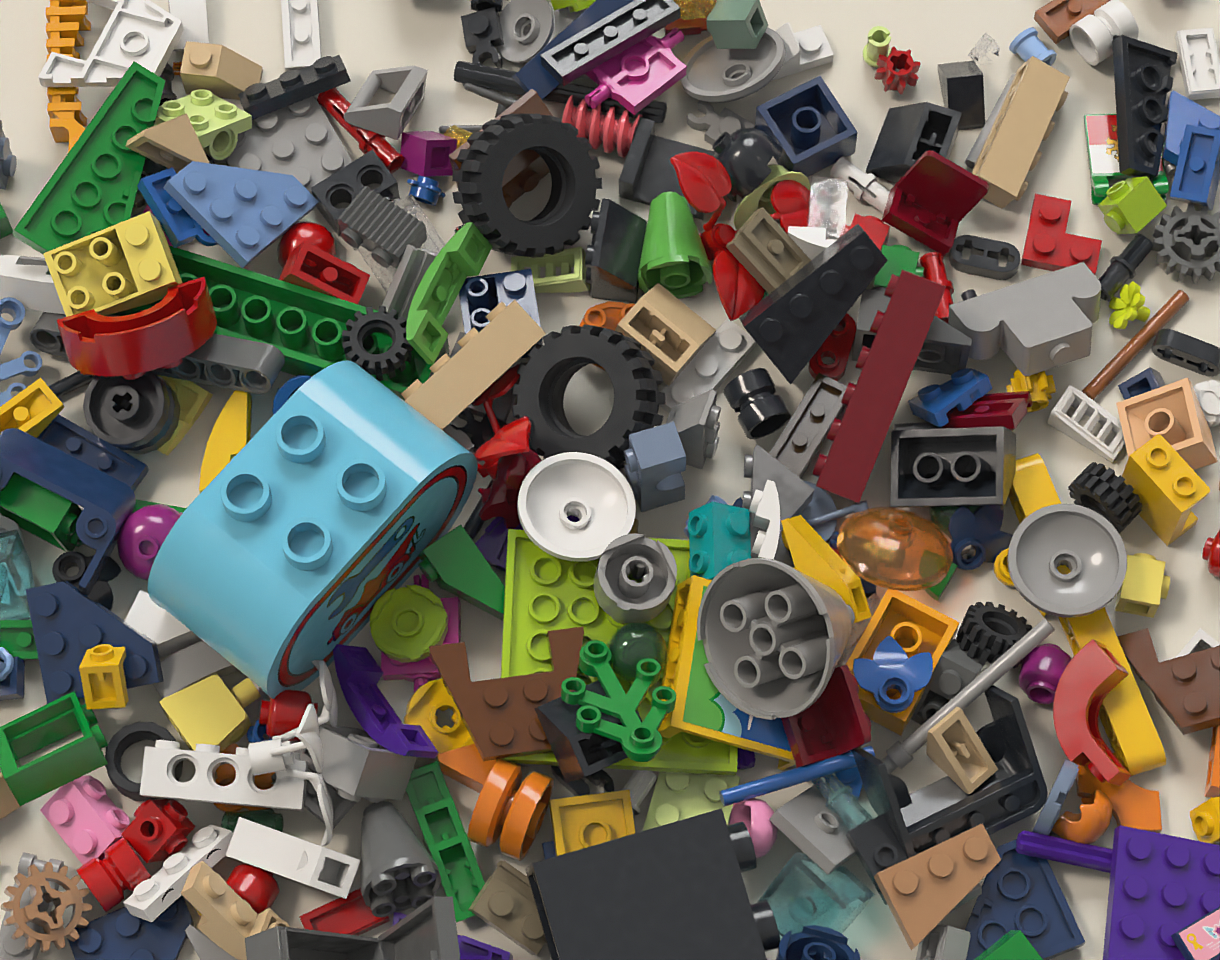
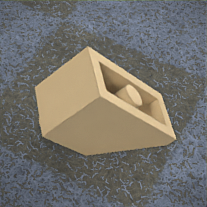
(217, 70)

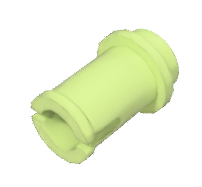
(877, 44)

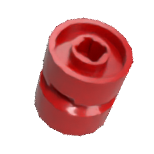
(114, 874)

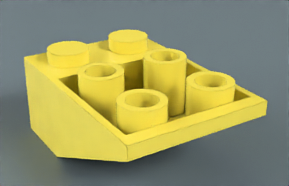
(114, 268)

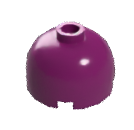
(143, 537)

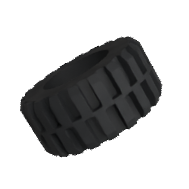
(571, 190)
(550, 370)

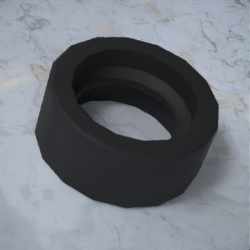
(120, 742)

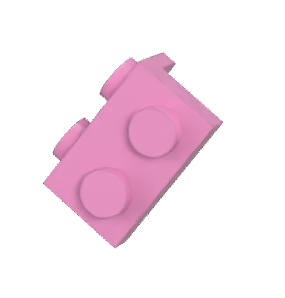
(85, 818)

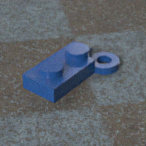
(174, 220)

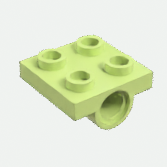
(212, 118)

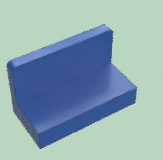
(1198, 166)

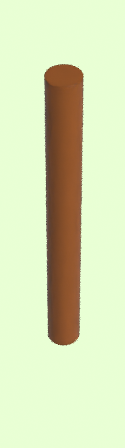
(1136, 344)

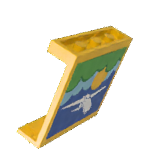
(699, 704)

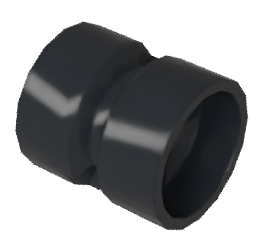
(758, 406)

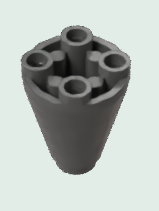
(394, 862)

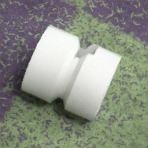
(1094, 34)

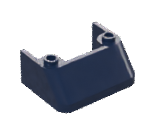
(104, 498)

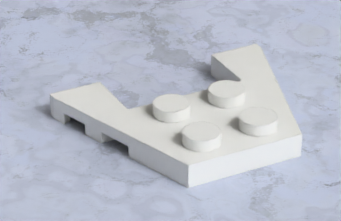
(133, 33)

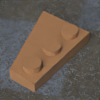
(935, 881)

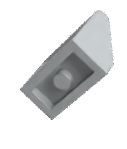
(393, 117)

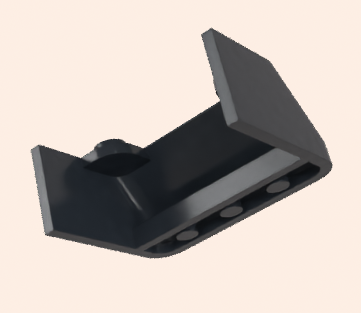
(942, 807)

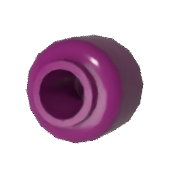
(1042, 672)

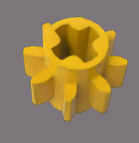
(1039, 385)

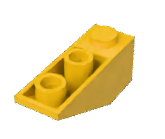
(821, 562)

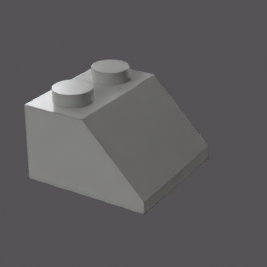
(362, 766)

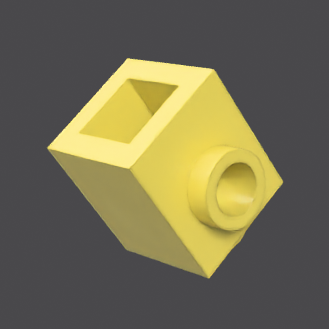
(1142, 585)

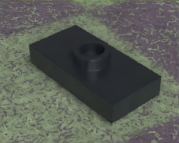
(876, 847)

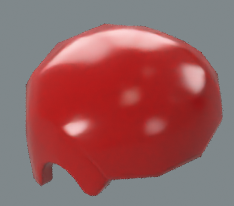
(305, 231)

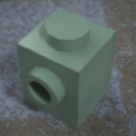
(737, 24)

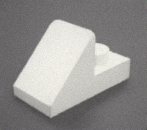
(803, 50)

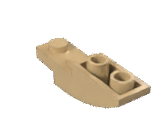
(225, 915)

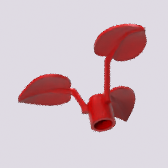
(704, 185)
(507, 440)

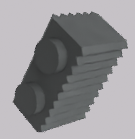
(380, 228)

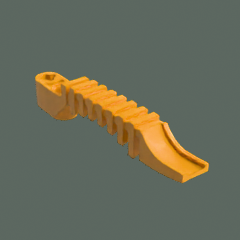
(64, 22)

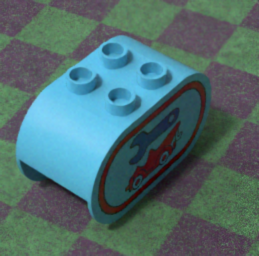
(311, 527)

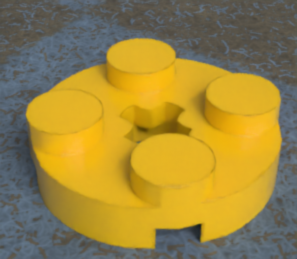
(422, 710)

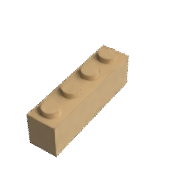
(1019, 129)
(475, 366)

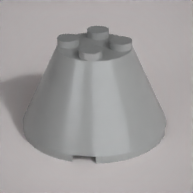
(771, 636)

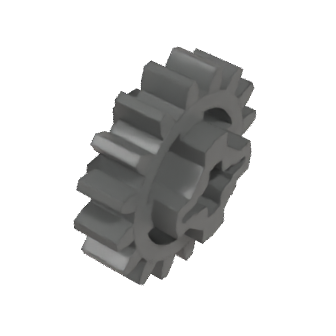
(1190, 245)

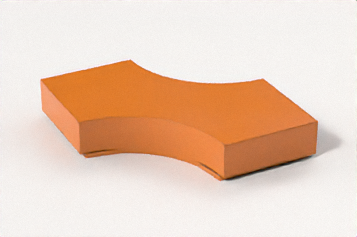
(1130, 803)

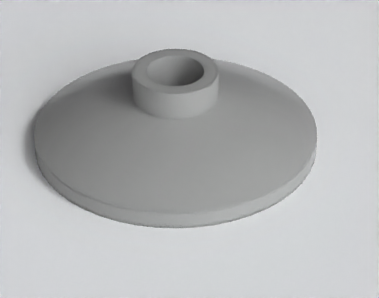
(525, 29)

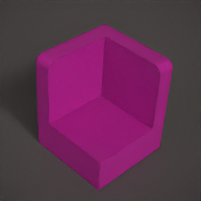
(427, 153)

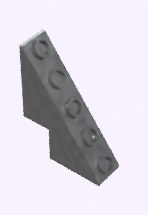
(792, 493)

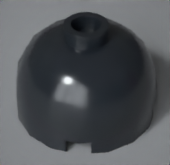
(746, 158)

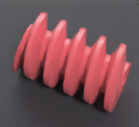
(601, 127)

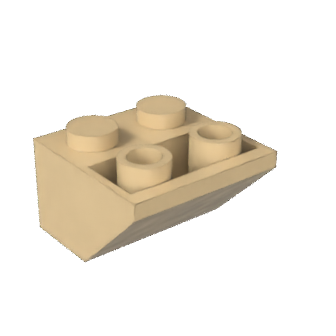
(666, 331)

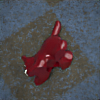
(503, 494)

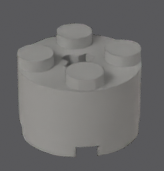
(642, 559)

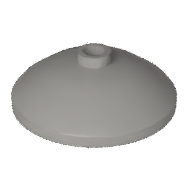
(732, 73)
(1071, 538)

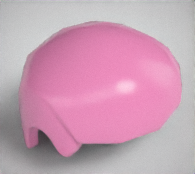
(756, 816)

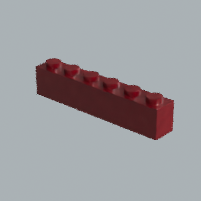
(880, 385)

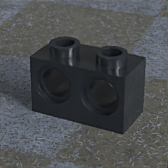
(348, 183)

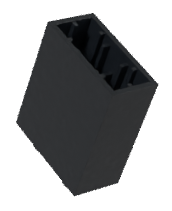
(656, 896)

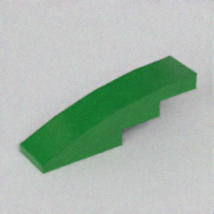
(445, 837)

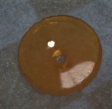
(894, 548)

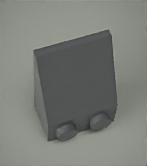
(944, 347)

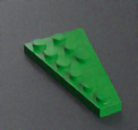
(99, 174)

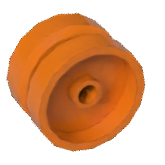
(510, 809)

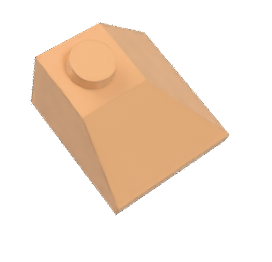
(1174, 415)

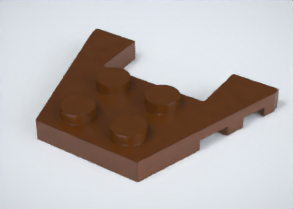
(1183, 685)
(502, 710)

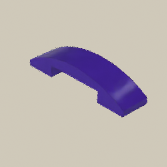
(358, 680)

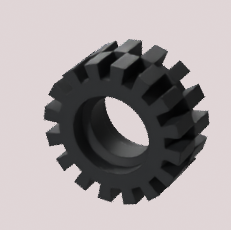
(373, 323)
(1106, 494)
(990, 631)

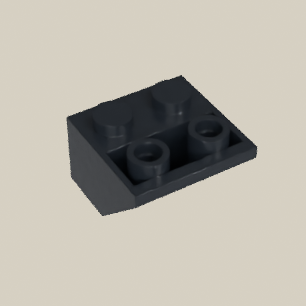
(909, 134)
(615, 253)
(574, 750)

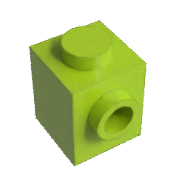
(1131, 205)

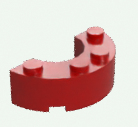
(144, 339)

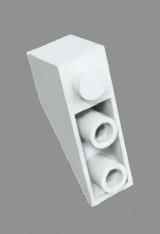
(292, 857)

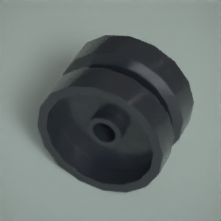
(132, 413)

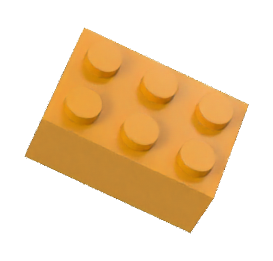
(916, 631)

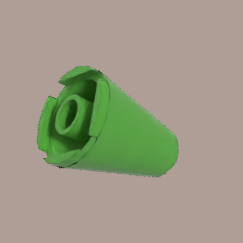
(673, 249)

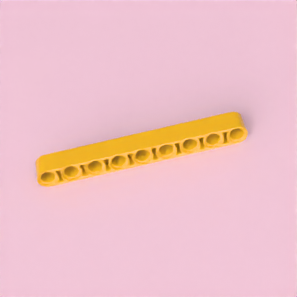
(1123, 709)

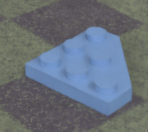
(240, 205)

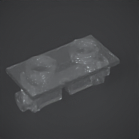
(828, 205)

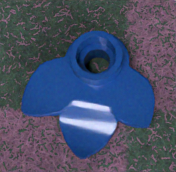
(893, 670)

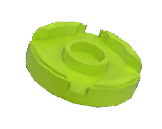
(408, 623)

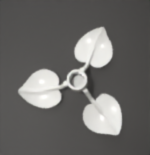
(278, 753)

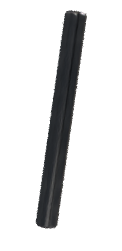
(502, 80)

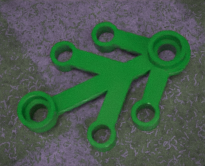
(638, 739)

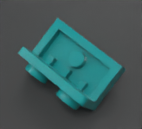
(717, 538)

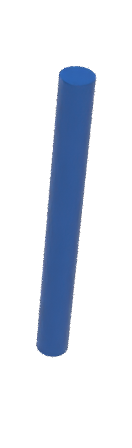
(789, 778)

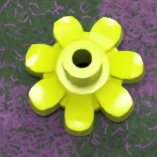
(1128, 306)

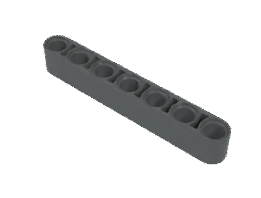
(218, 362)

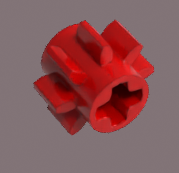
(897, 80)

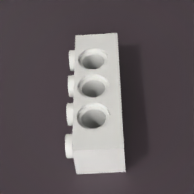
(160, 781)

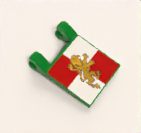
(1104, 157)

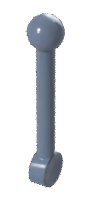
(857, 507)

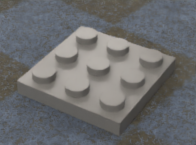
(292, 142)

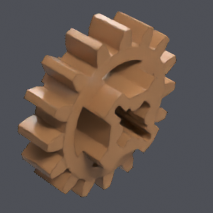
(41, 889)

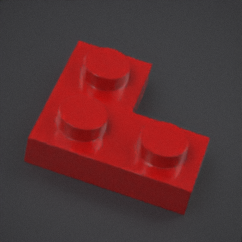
(1047, 242)

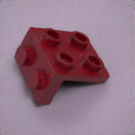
(933, 201)
(830, 724)

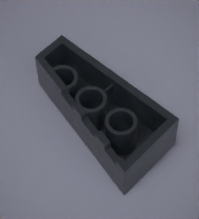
(812, 302)

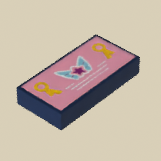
(1201, 938)

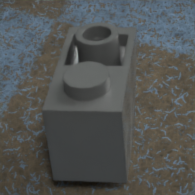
(949, 677)

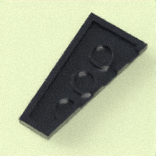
(1140, 96)

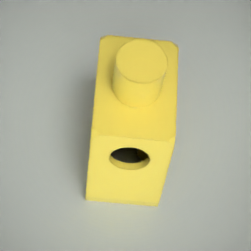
(211, 711)

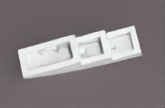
(29, 285)

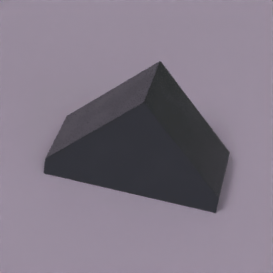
(964, 92)

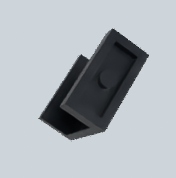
(648, 167)

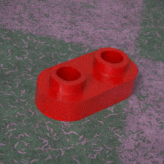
(836, 346)

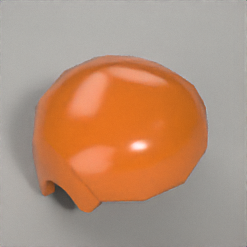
(1090, 823)

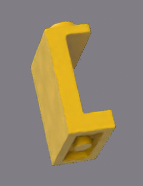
(1165, 488)

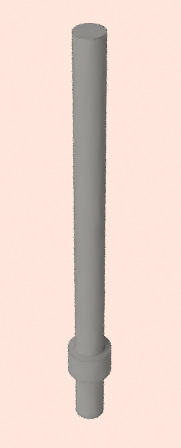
(901, 753)

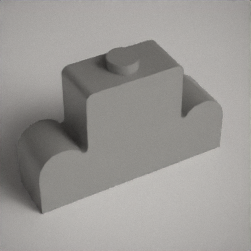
(1033, 321)

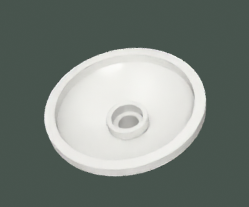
(579, 487)

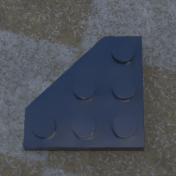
(71, 623)
(1023, 897)
(132, 938)

